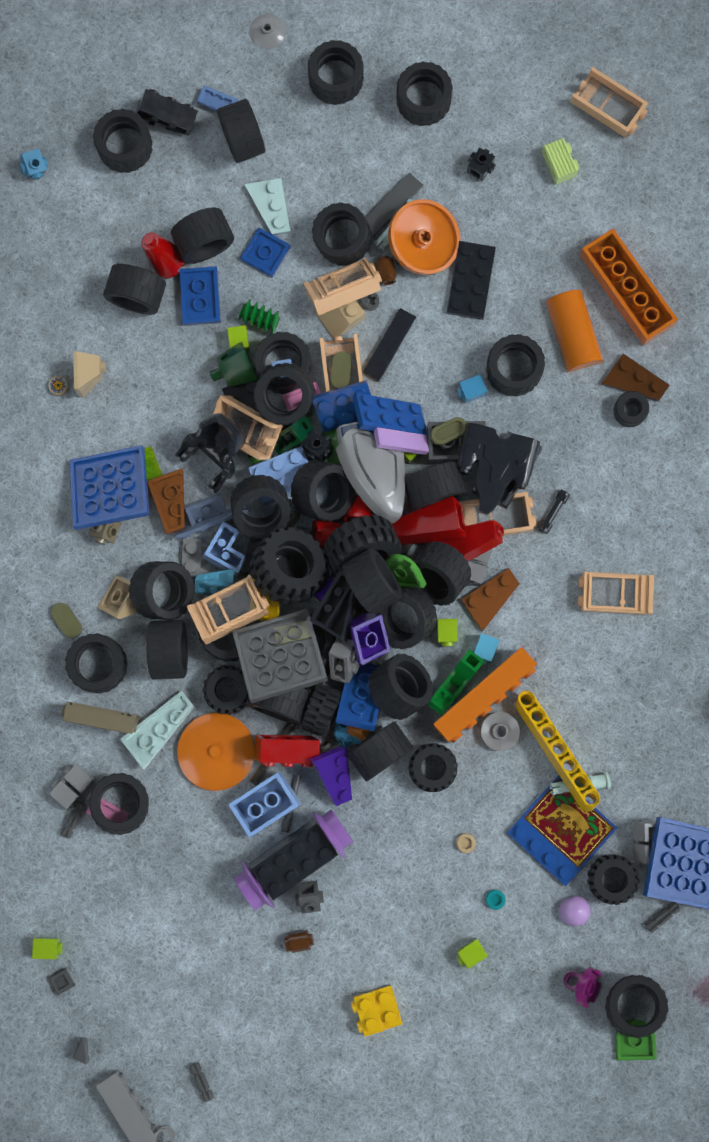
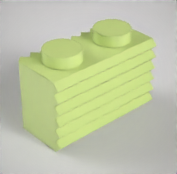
(559, 160)

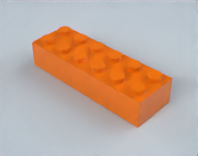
(628, 287)
(480, 699)

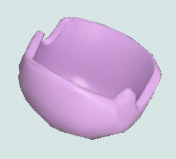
(574, 911)

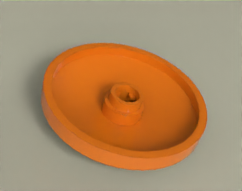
(424, 237)
(216, 751)

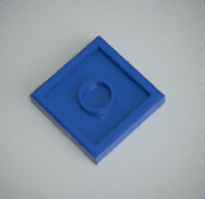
(265, 252)

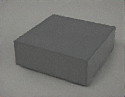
(61, 981)

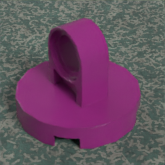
(587, 987)

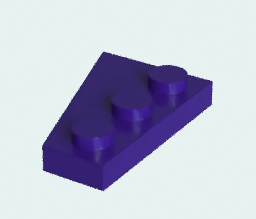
(335, 774)

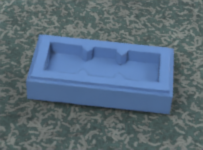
(214, 99)

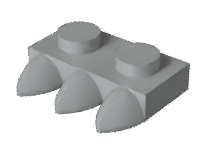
(193, 558)

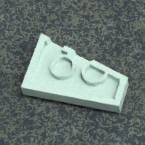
(271, 204)

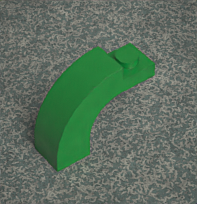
(455, 682)

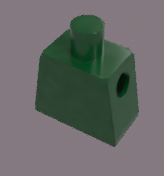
(234, 367)
(298, 432)

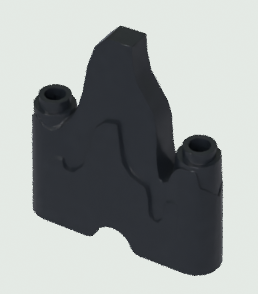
(498, 462)

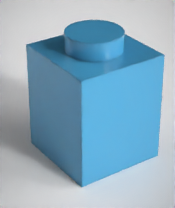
(472, 389)

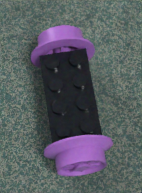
(292, 860)

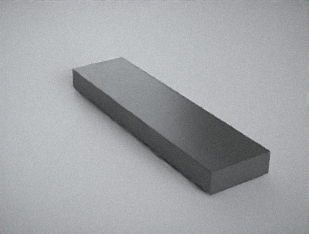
(392, 203)

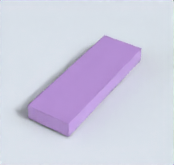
(401, 441)

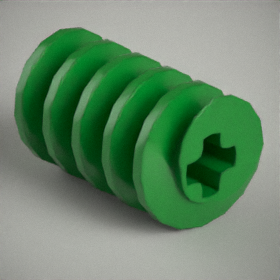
(259, 316)

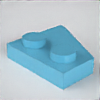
(213, 582)

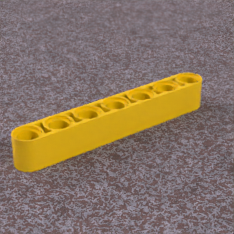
(557, 760)

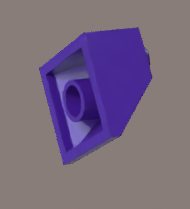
(369, 637)

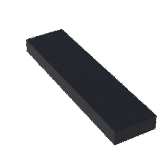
(389, 344)

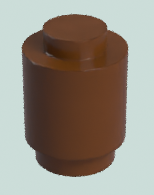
(386, 269)
(299, 941)

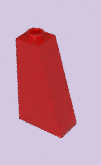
(432, 523)
(480, 539)

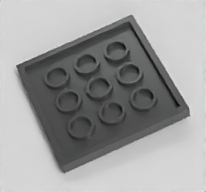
(278, 668)

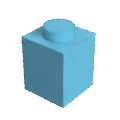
(486, 647)

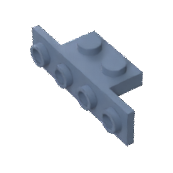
(205, 514)

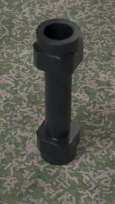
(546, 524)

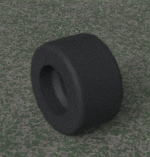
(634, 397)

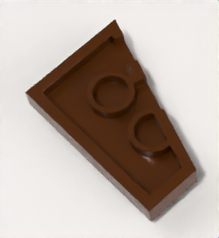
(631, 376)

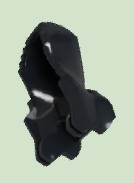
(219, 441)

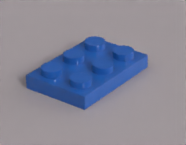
(200, 295)
(337, 406)

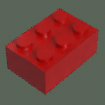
(286, 749)

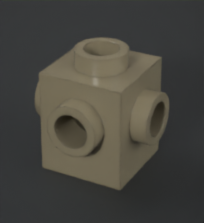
(105, 533)

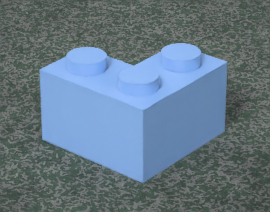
(220, 550)

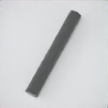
(287, 818)

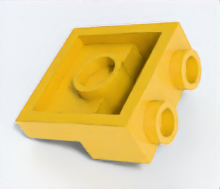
(376, 1011)

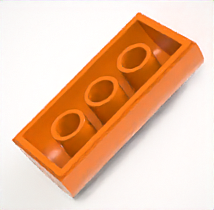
(574, 330)

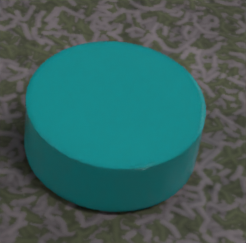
(495, 899)

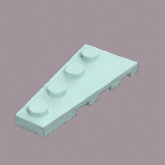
(157, 729)

